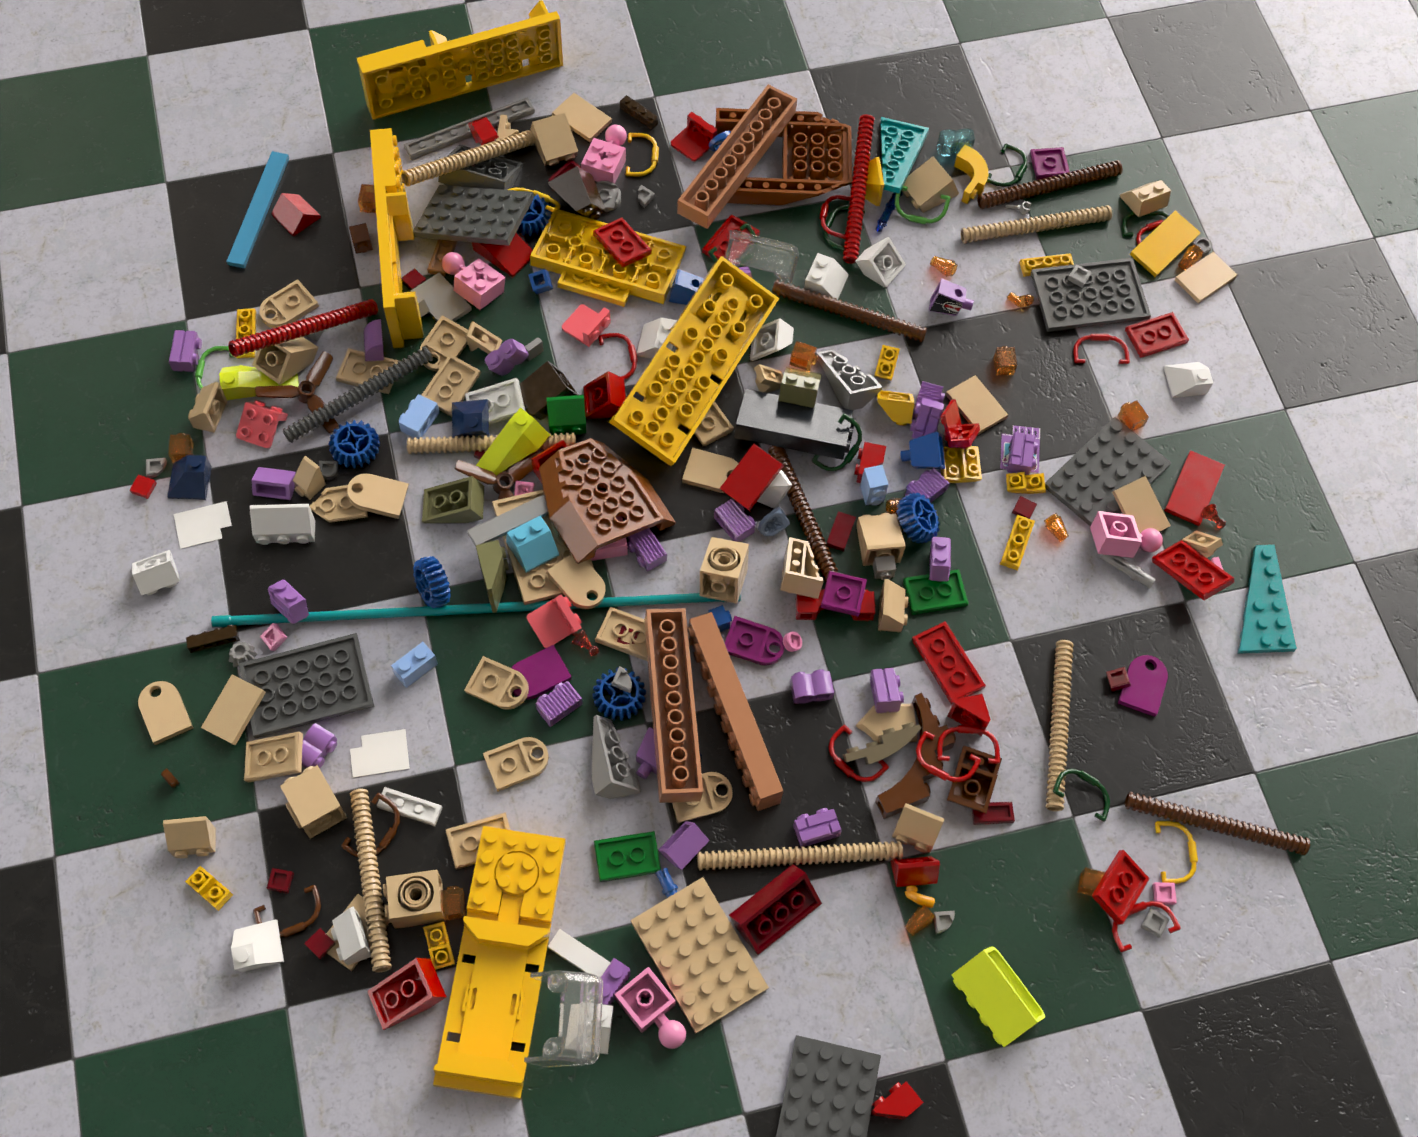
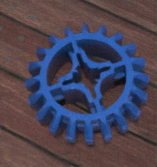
(533, 221)
(343, 448)
(918, 517)
(431, 582)
(632, 704)

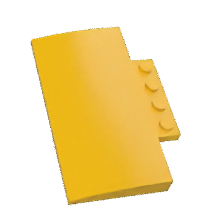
(590, 270)

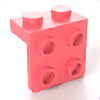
(586, 324)
(259, 423)
(554, 621)

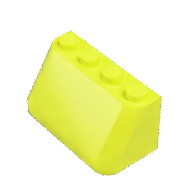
(998, 996)

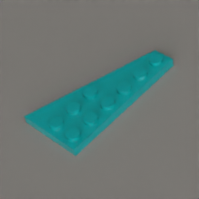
(899, 150)
(1266, 611)

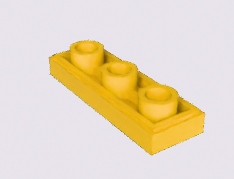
(1044, 262)
(246, 326)
(1015, 550)

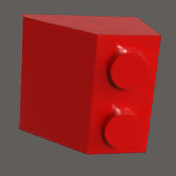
(604, 396)

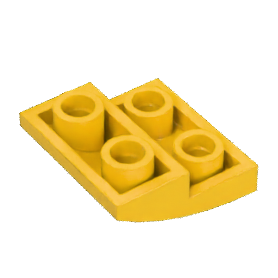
(962, 465)

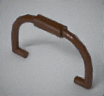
(389, 835)
(300, 926)

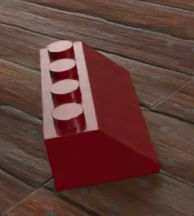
(775, 909)

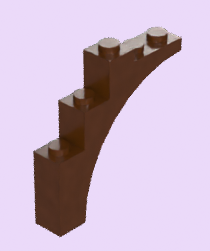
(912, 787)

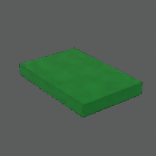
(933, 596)
(627, 856)

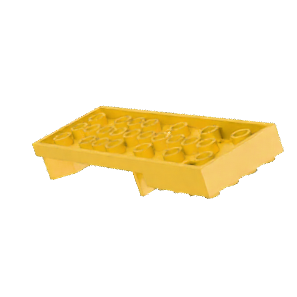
(423, 75)
(393, 225)
(709, 341)
(505, 930)

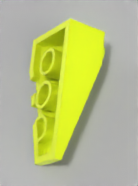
(242, 380)
(516, 441)

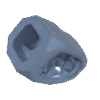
(773, 522)

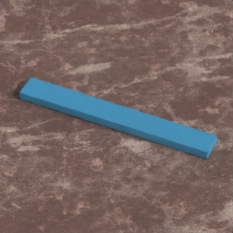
(258, 210)

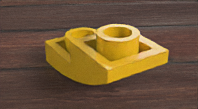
(887, 362)
(1025, 484)
(209, 888)
(439, 945)

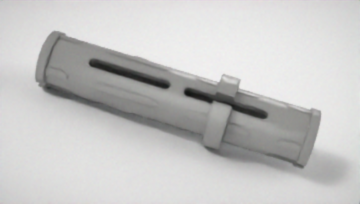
(1147, 580)

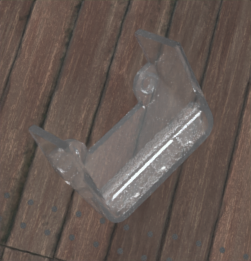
(762, 254)
(578, 1021)

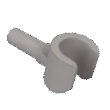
(1023, 209)

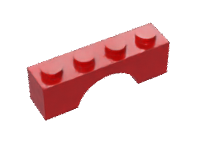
(808, 607)

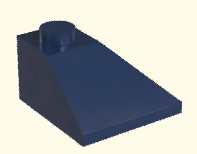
(470, 418)
(190, 478)

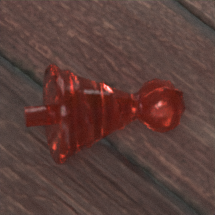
(1210, 512)
(582, 640)

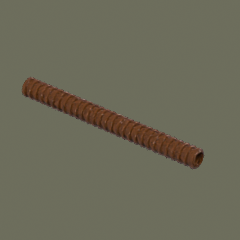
(1050, 184)
(849, 310)
(804, 515)
(1217, 823)

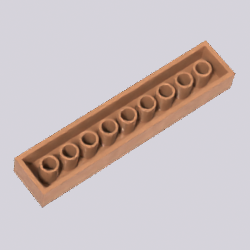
(737, 156)
(673, 706)
(735, 712)

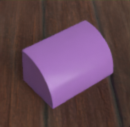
(373, 341)
(273, 483)
(683, 844)

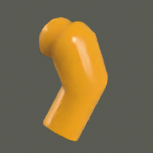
(911, 893)

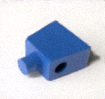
(684, 287)
(925, 452)

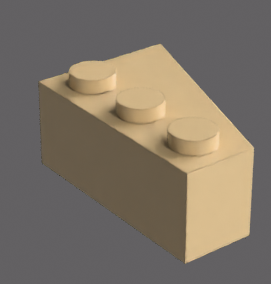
(799, 570)

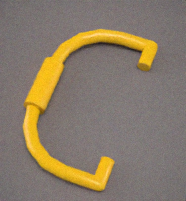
(655, 154)
(546, 197)
(1191, 849)

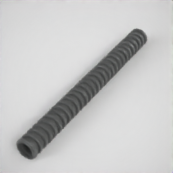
(357, 394)

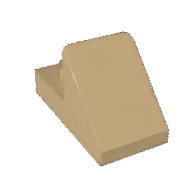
(504, 128)
(481, 338)
(767, 378)
(1203, 543)

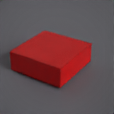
(143, 486)

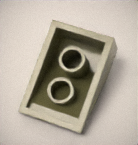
(799, 387)
(454, 502)
(493, 569)

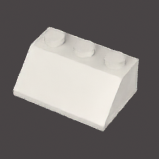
(282, 523)

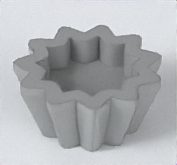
(241, 653)

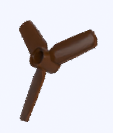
(312, 381)
(514, 474)

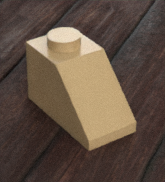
(308, 478)

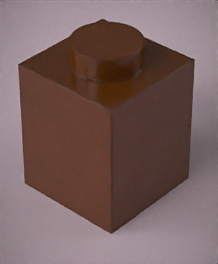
(360, 238)

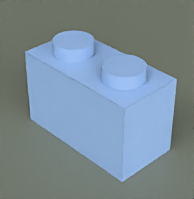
(418, 416)
(874, 485)
(414, 664)

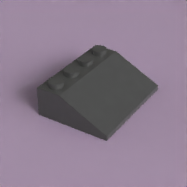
(490, 174)

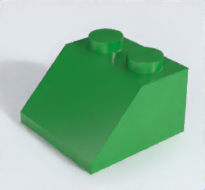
(566, 415)

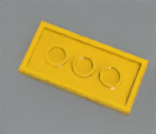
(1165, 243)

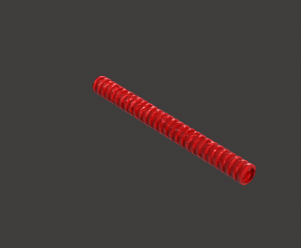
(858, 188)
(301, 328)

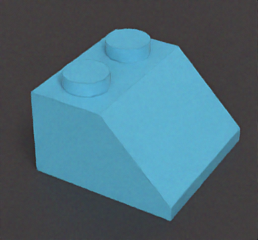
(532, 544)

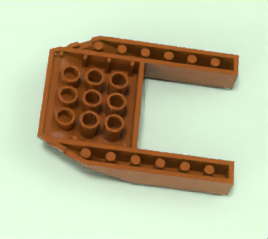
(813, 159)

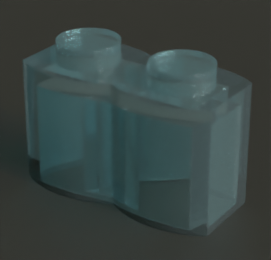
(952, 141)

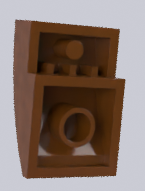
(977, 790)

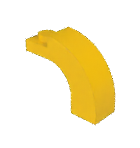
(976, 168)

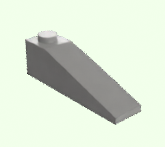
(848, 382)
(610, 767)

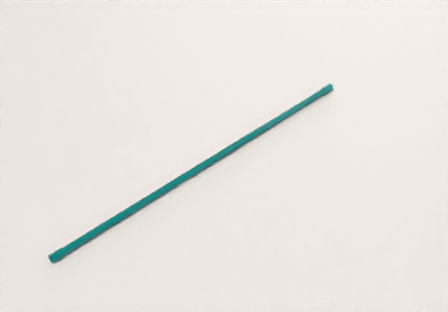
(225, 620)

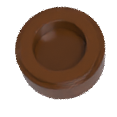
(172, 781)

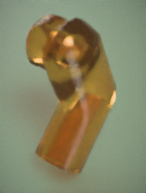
(1020, 301)

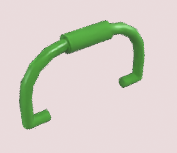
(918, 219)
(201, 363)

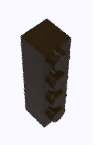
(638, 112)
(212, 639)

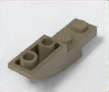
(890, 742)

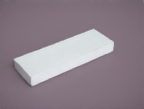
(411, 806)
(578, 954)

